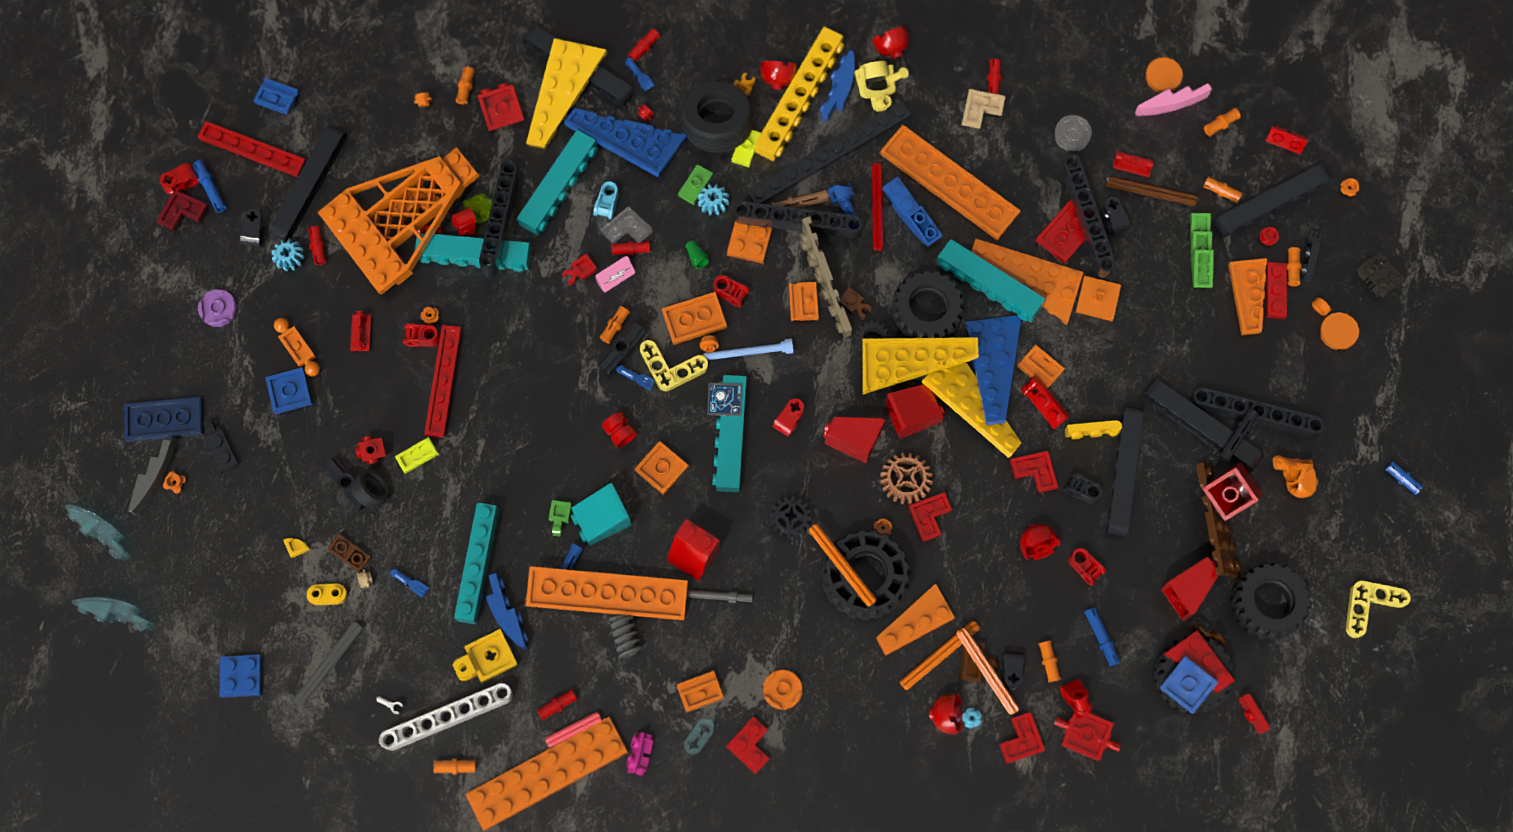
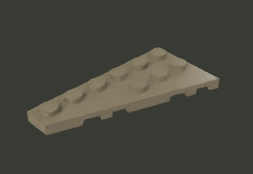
(816, 259)

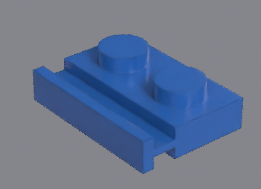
(276, 96)

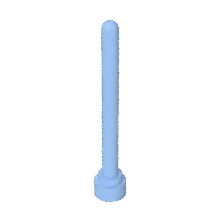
(784, 346)

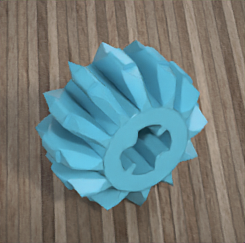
(716, 205)
(295, 254)

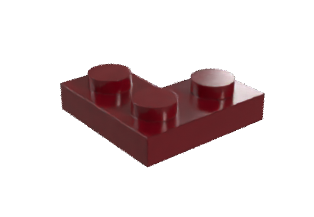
(179, 206)

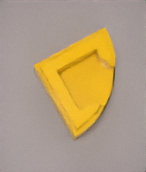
(295, 547)

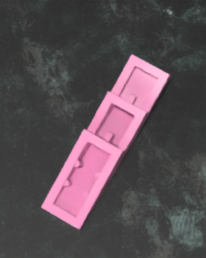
(1169, 102)

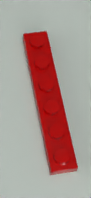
(252, 149)
(443, 381)

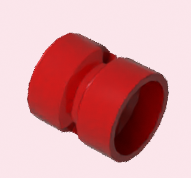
(617, 427)

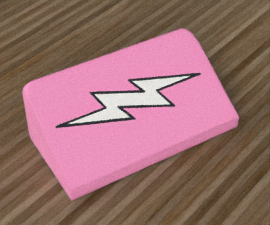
(615, 274)

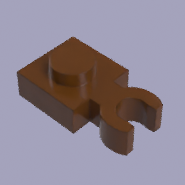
(853, 302)

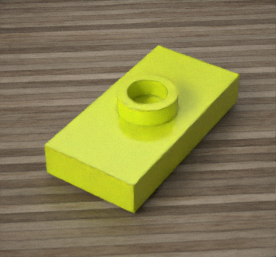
(745, 152)
(416, 455)

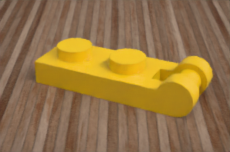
(1094, 429)

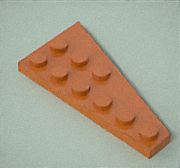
(1050, 280)

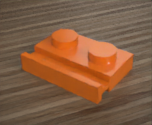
(803, 301)
(1041, 365)
(700, 691)

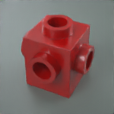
(376, 444)

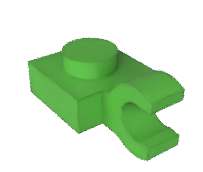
(559, 514)

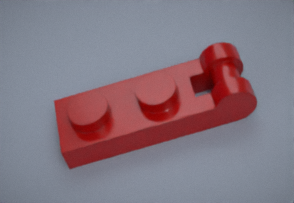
(1045, 402)

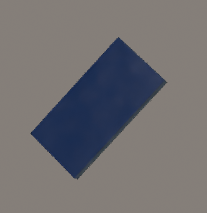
(163, 419)

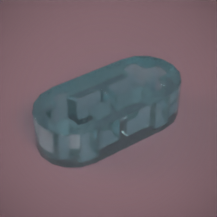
(702, 739)

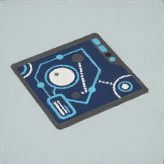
(724, 399)

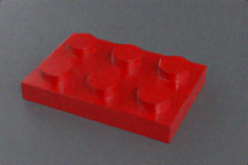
(1063, 234)

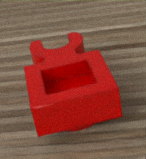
(581, 268)

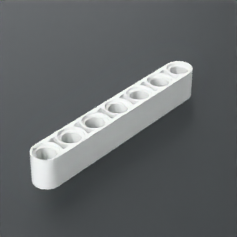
(436, 717)

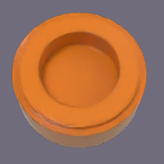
(1321, 306)

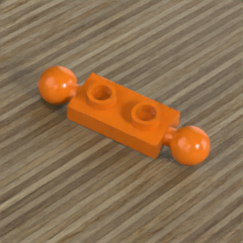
(297, 347)

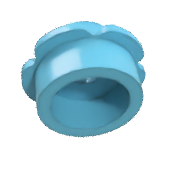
(966, 717)

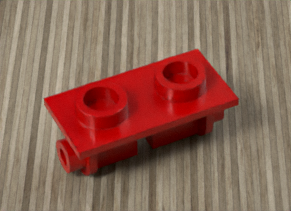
(1290, 141)
(1133, 164)
(360, 332)

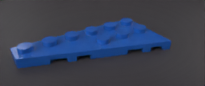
(632, 140)
(995, 363)

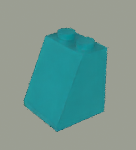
(600, 515)

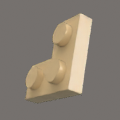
(981, 102)

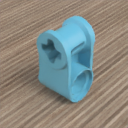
(605, 203)

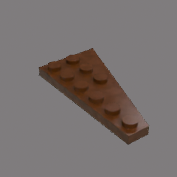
(1218, 530)

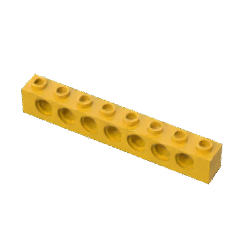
(826, 40)

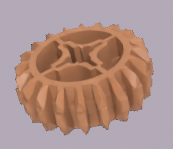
(900, 472)

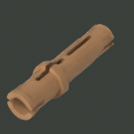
(822, 196)

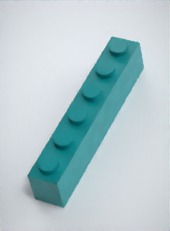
(557, 183)
(467, 250)
(991, 281)
(730, 444)
(476, 563)

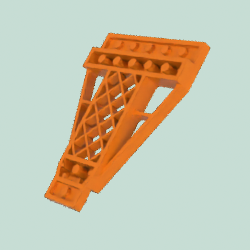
(364, 240)

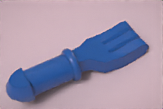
(643, 79)
(642, 380)
(416, 586)

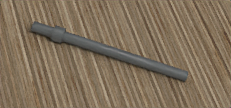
(732, 596)

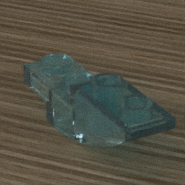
(97, 527)
(113, 609)

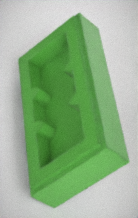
(697, 180)

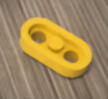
(326, 594)

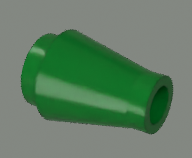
(697, 256)

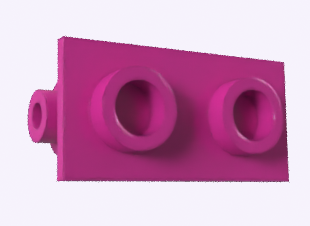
(640, 745)

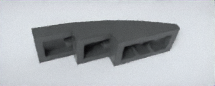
(148, 484)

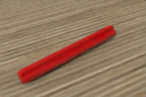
(877, 207)

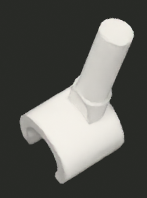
(388, 703)

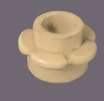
(364, 578)

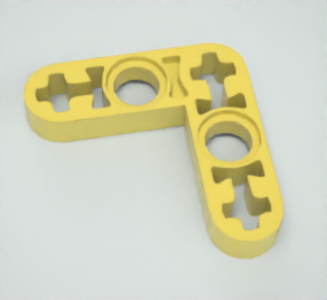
(671, 374)
(1370, 596)

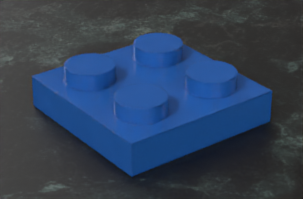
(288, 390)
(240, 676)
(1188, 684)

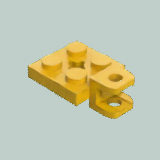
(477, 663)

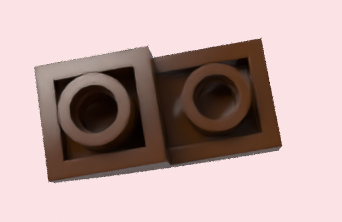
(348, 553)

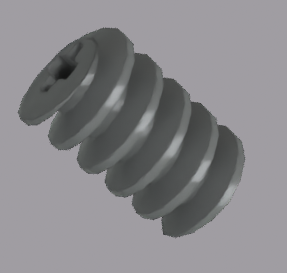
(625, 635)

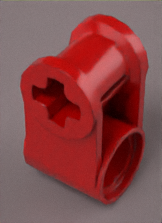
(180, 178)
(464, 222)
(731, 291)
(417, 335)
(787, 419)
(1087, 567)
(1076, 696)

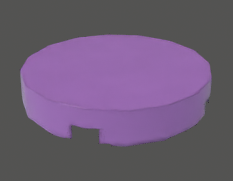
(217, 308)

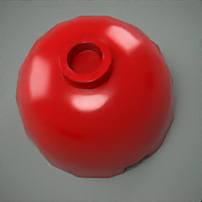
(892, 42)
(777, 73)
(1038, 541)
(947, 714)

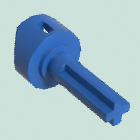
(842, 196)

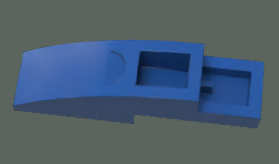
(841, 85)
(910, 212)
(507, 619)

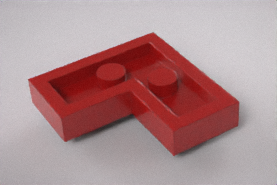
(1037, 465)
(925, 513)
(1028, 740)
(744, 745)

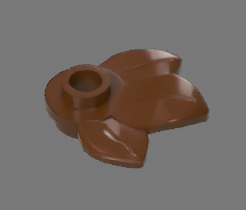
(1219, 639)

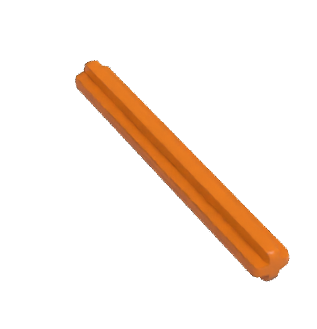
(842, 565)
(935, 658)
(987, 670)

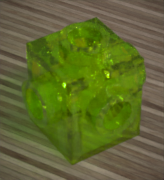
(480, 206)

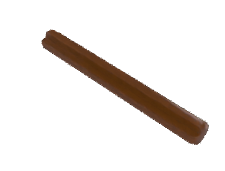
(1151, 190)

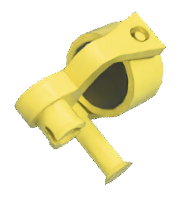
(874, 72)

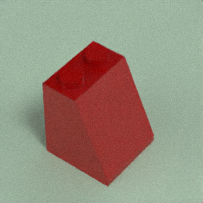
(913, 410)
(854, 435)
(1232, 491)
(693, 550)
(1190, 588)

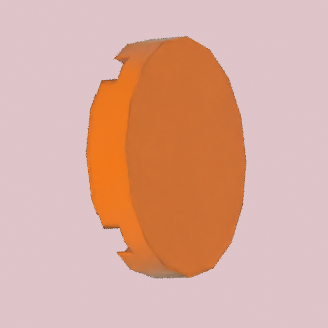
(1163, 74)
(1339, 331)
(782, 689)

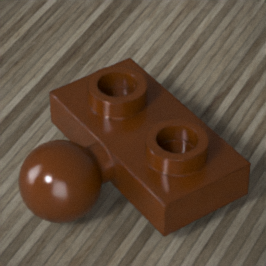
(969, 669)

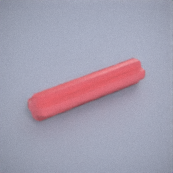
(573, 729)

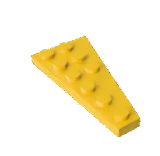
(564, 80)
(903, 359)
(960, 391)

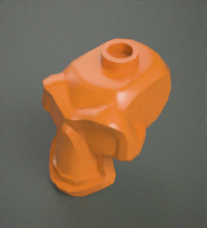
(1299, 475)

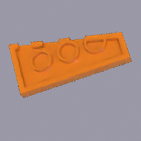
(1248, 290)
(919, 619)

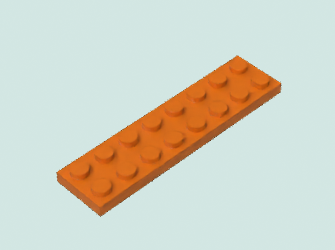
(950, 182)
(606, 593)
(546, 773)

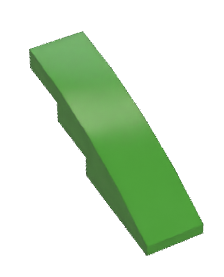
(1201, 250)

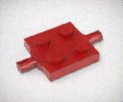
(1087, 735)

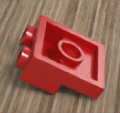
(500, 106)

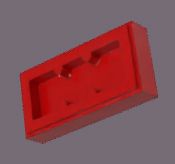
(1253, 713)

